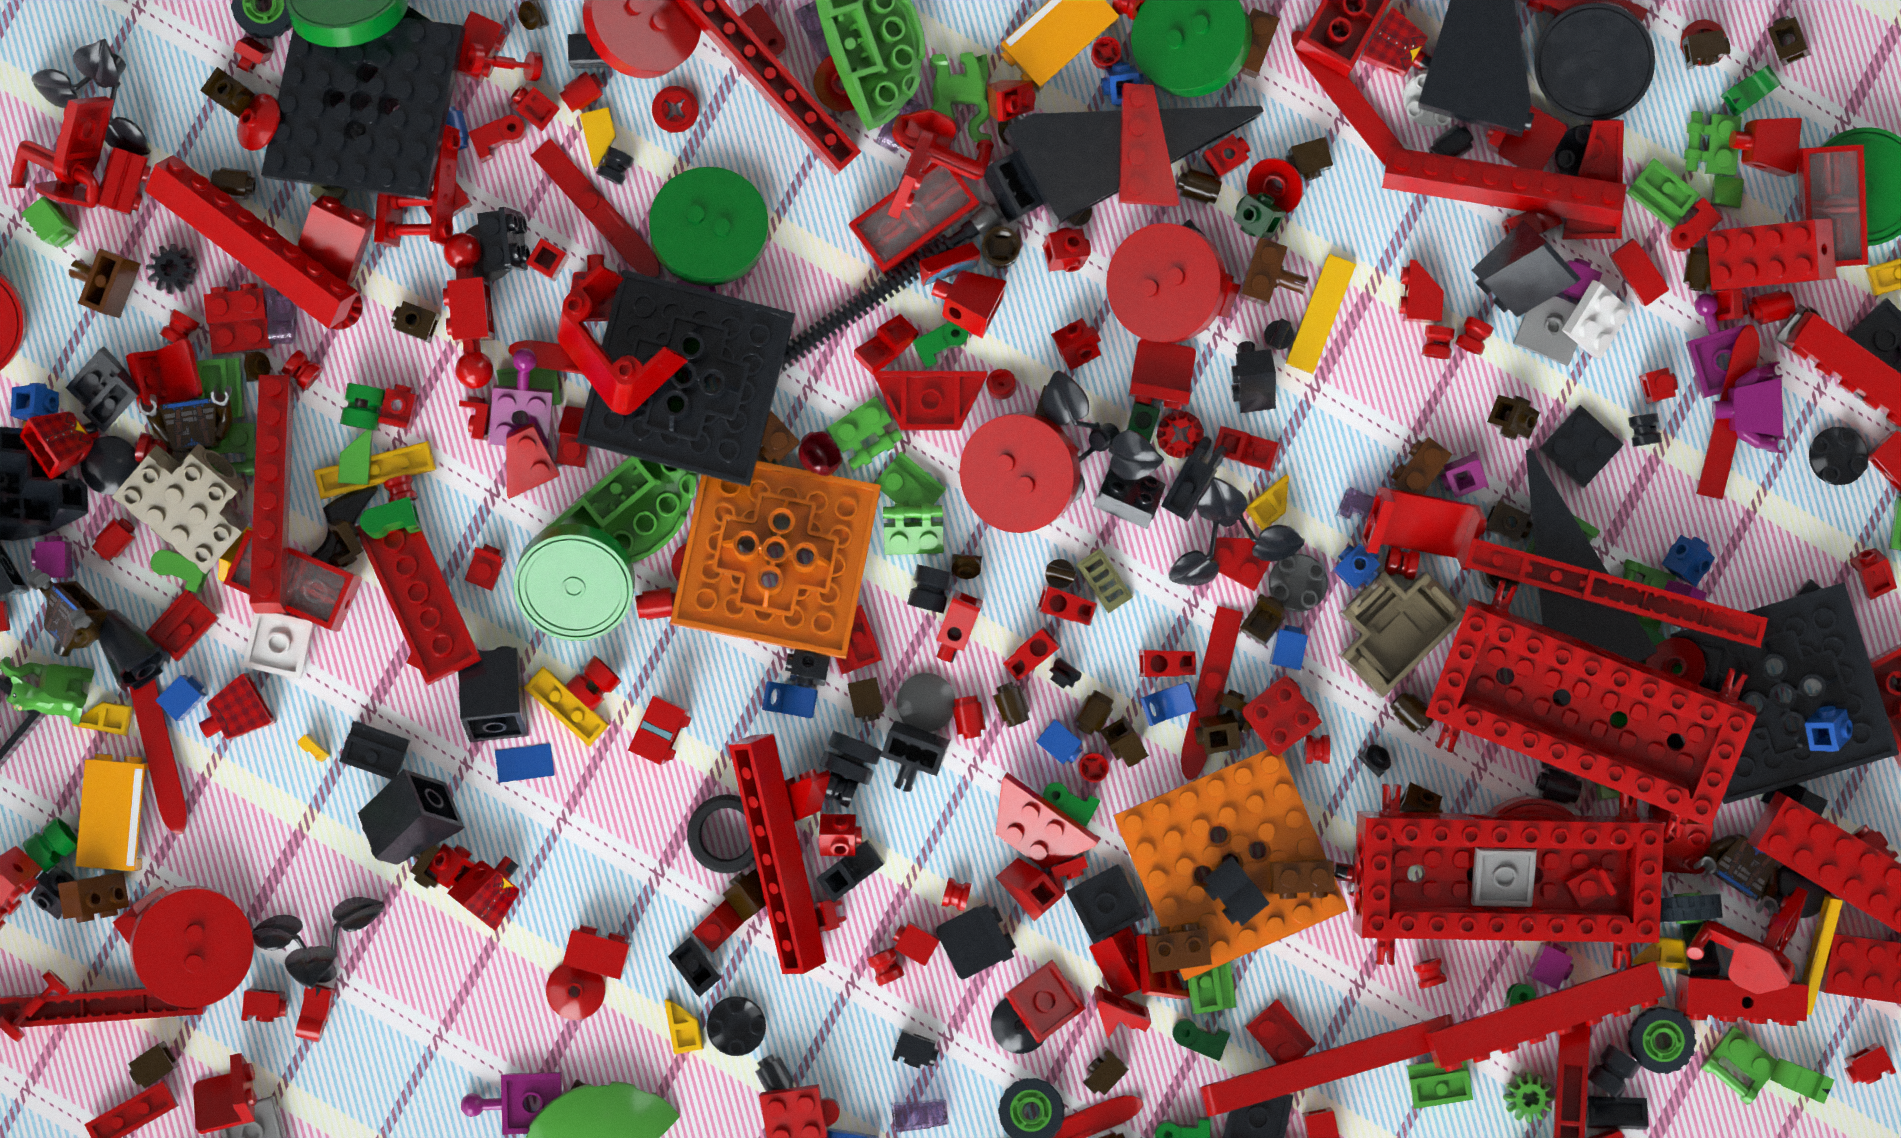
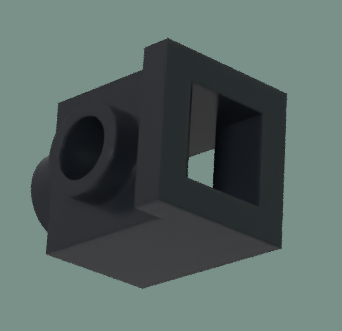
(915, 1049)

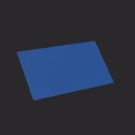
(524, 763)

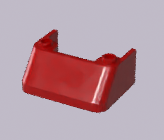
(619, 383)

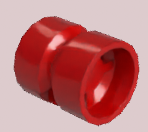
(601, 675)

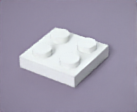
(1596, 320)
(278, 644)

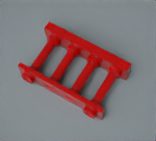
(390, 208)

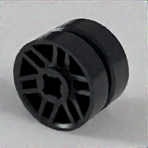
(850, 757)

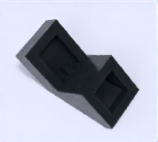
(850, 871)

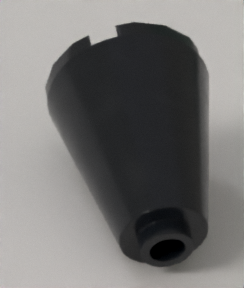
(130, 651)

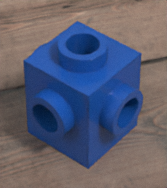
(1119, 72)
(33, 401)
(1689, 559)
(1353, 576)
(1828, 729)

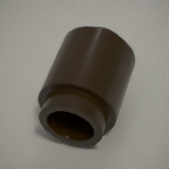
(234, 182)
(1198, 186)
(1697, 269)
(1011, 704)
(1411, 711)
(1094, 713)

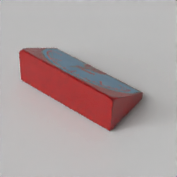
(949, 263)

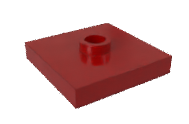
(1045, 1001)

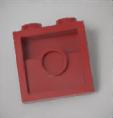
(237, 319)

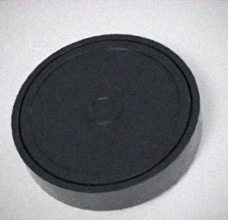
(1594, 60)

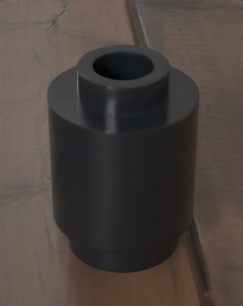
(1453, 142)
(1558, 786)
(773, 1074)

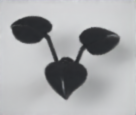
(105, 68)
(1131, 451)
(1224, 506)
(317, 962)

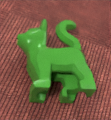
(962, 89)
(57, 691)

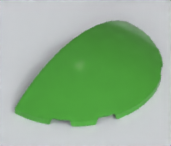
(875, 52)
(636, 505)
(604, 1112)

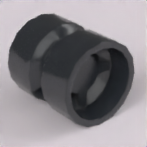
(930, 588)
(1613, 1071)

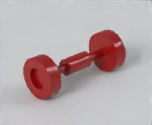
(476, 58)
(55, 983)

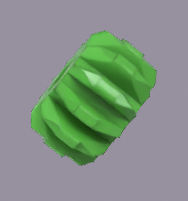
(1529, 1107)

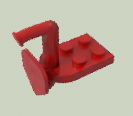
(928, 138)
(75, 156)
(1757, 964)

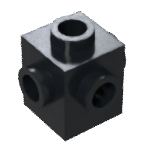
(807, 676)
(47, 893)

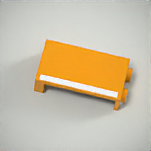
(1055, 37)
(111, 813)

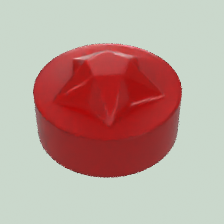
(1001, 384)

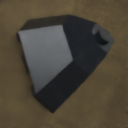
(30, 500)

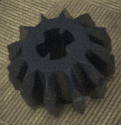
(177, 277)

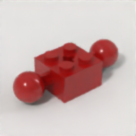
(470, 310)

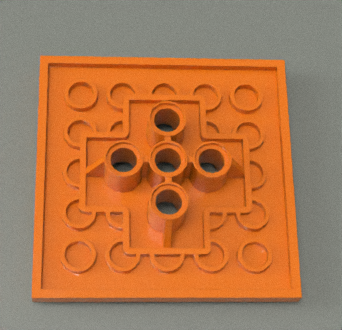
(812, 602)
(1253, 804)

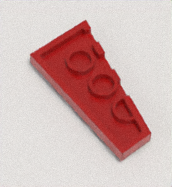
(1144, 156)
(1602, 162)

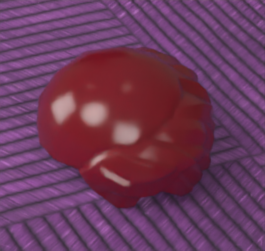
(819, 453)

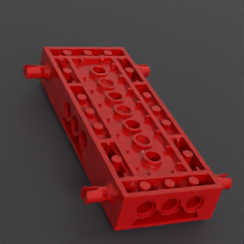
(1580, 734)
(1444, 846)

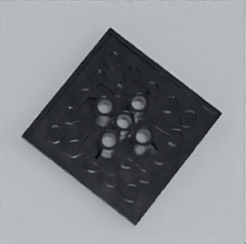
(400, 149)
(716, 429)
(1814, 639)

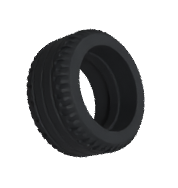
(695, 842)

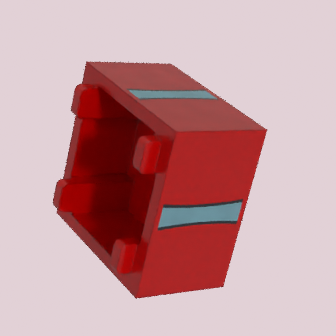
(659, 730)

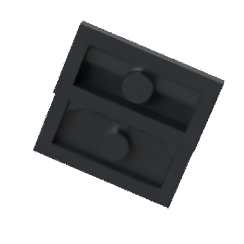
(103, 389)

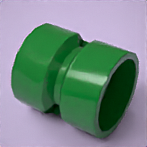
(362, 417)
(51, 844)

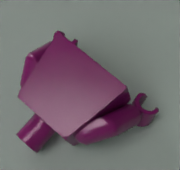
(1755, 408)

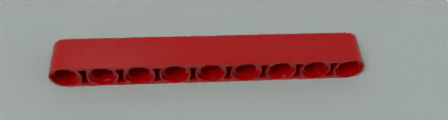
(1320, 1067)

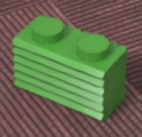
(50, 223)

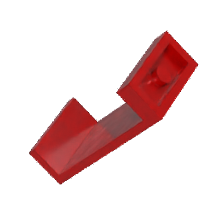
(1422, 524)

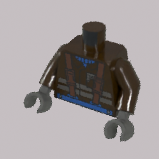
(192, 421)
(71, 613)
(1743, 869)

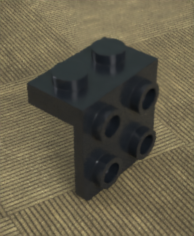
(975, 940)

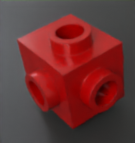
(1066, 249)
(1077, 343)
(839, 835)
(451, 864)

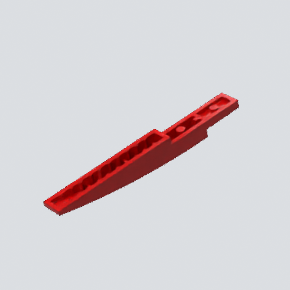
(1616, 592)
(93, 1007)

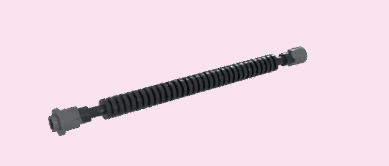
(979, 223)

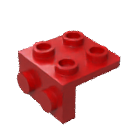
(1534, 147)
(166, 373)
(1162, 374)
(1281, 715)
(1682, 855)
(226, 1098)

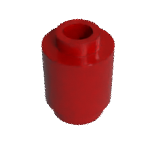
(582, 91)
(1771, 307)
(114, 538)
(655, 603)
(969, 717)

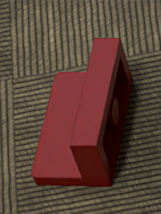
(1119, 961)

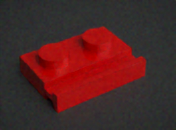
(182, 625)
(862, 645)
(1280, 1033)

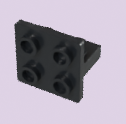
(503, 240)
(1130, 499)

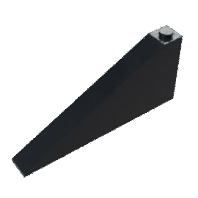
(1480, 68)
(1077, 154)
(1562, 540)

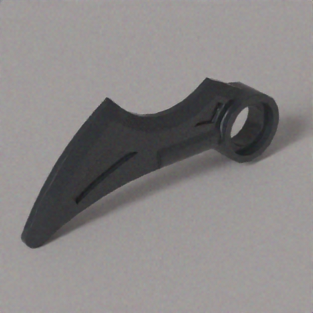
(346, 508)

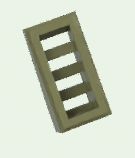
(1089, 560)

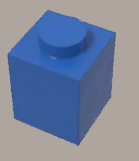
(1289, 648)
(182, 697)
(1060, 742)

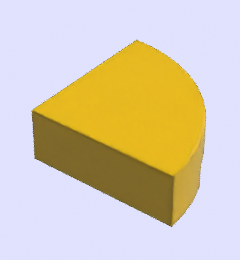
(310, 745)

